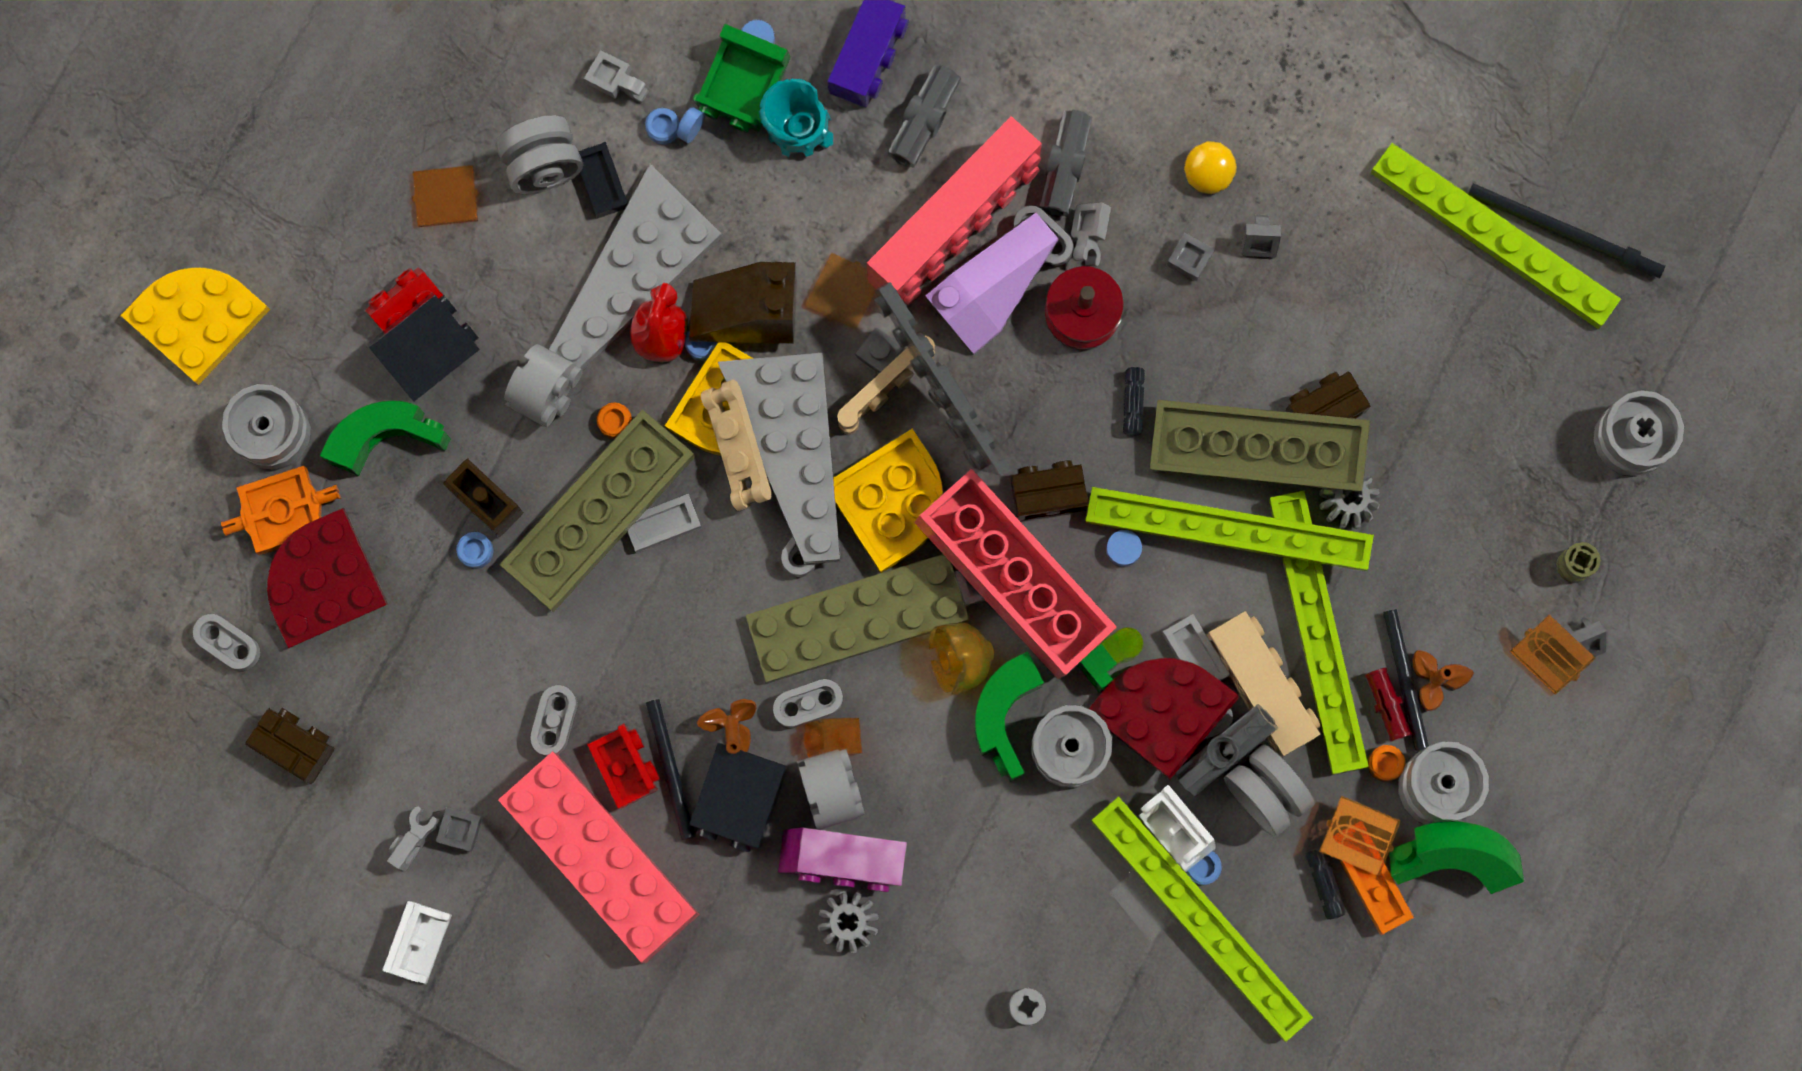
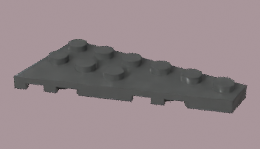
(944, 390)

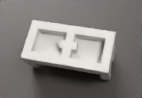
(1177, 828)
(417, 942)

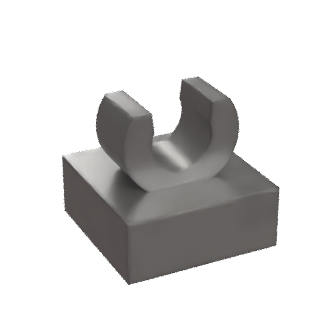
(1261, 238)
(1591, 636)

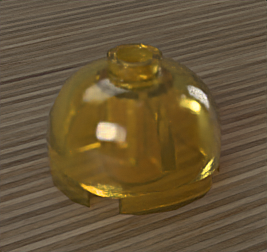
(962, 657)

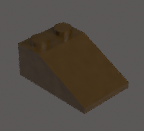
(746, 305)

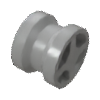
(1022, 1006)

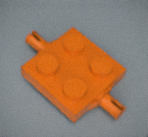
(278, 507)

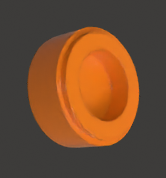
(613, 419)
(1386, 763)

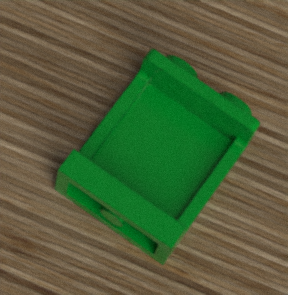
(740, 78)

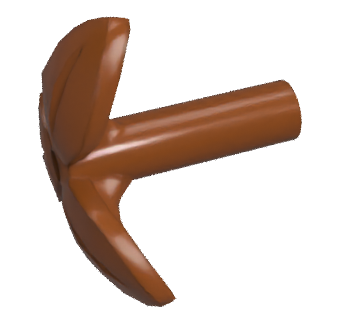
(1452, 676)
(736, 734)

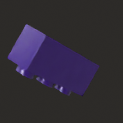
(868, 51)

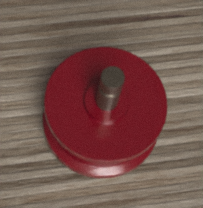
(1083, 307)

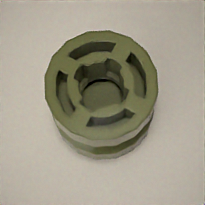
(1571, 566)

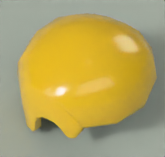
(1210, 167)

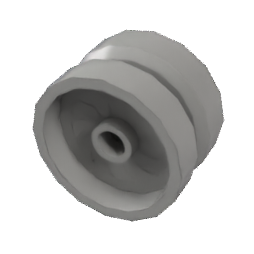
(539, 154)
(268, 408)
(1655, 421)
(1090, 737)
(1463, 777)
(1269, 790)

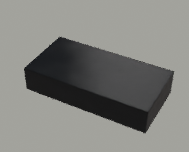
(602, 181)

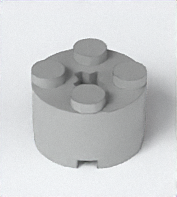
(542, 385)
(831, 788)

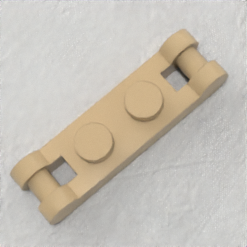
(875, 392)
(737, 445)

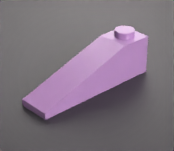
(990, 285)

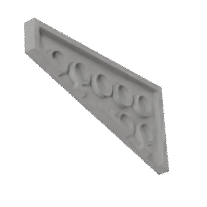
(650, 245)
(793, 438)

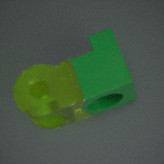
(1118, 648)

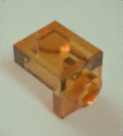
(832, 734)

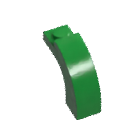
(368, 426)
(1001, 691)
(1462, 848)

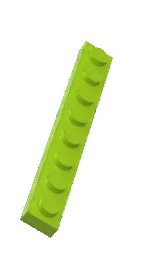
(1495, 236)
(1230, 529)
(1321, 648)
(1202, 919)

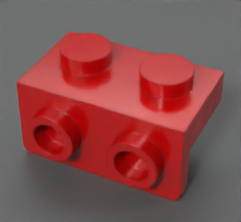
(409, 291)
(623, 766)

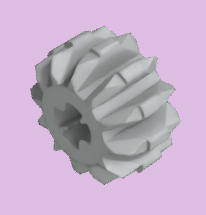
(1350, 512)
(849, 909)

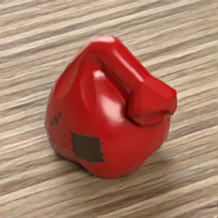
(659, 326)

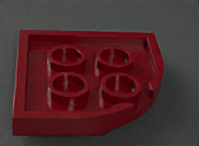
(321, 579)
(1164, 709)

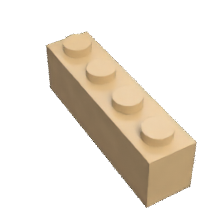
(1260, 681)

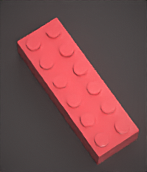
(957, 211)
(1015, 574)
(598, 857)

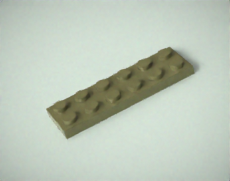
(1260, 445)
(597, 510)
(856, 618)

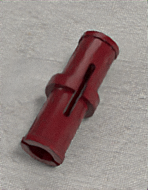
(1388, 704)

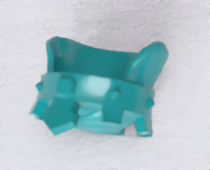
(795, 117)

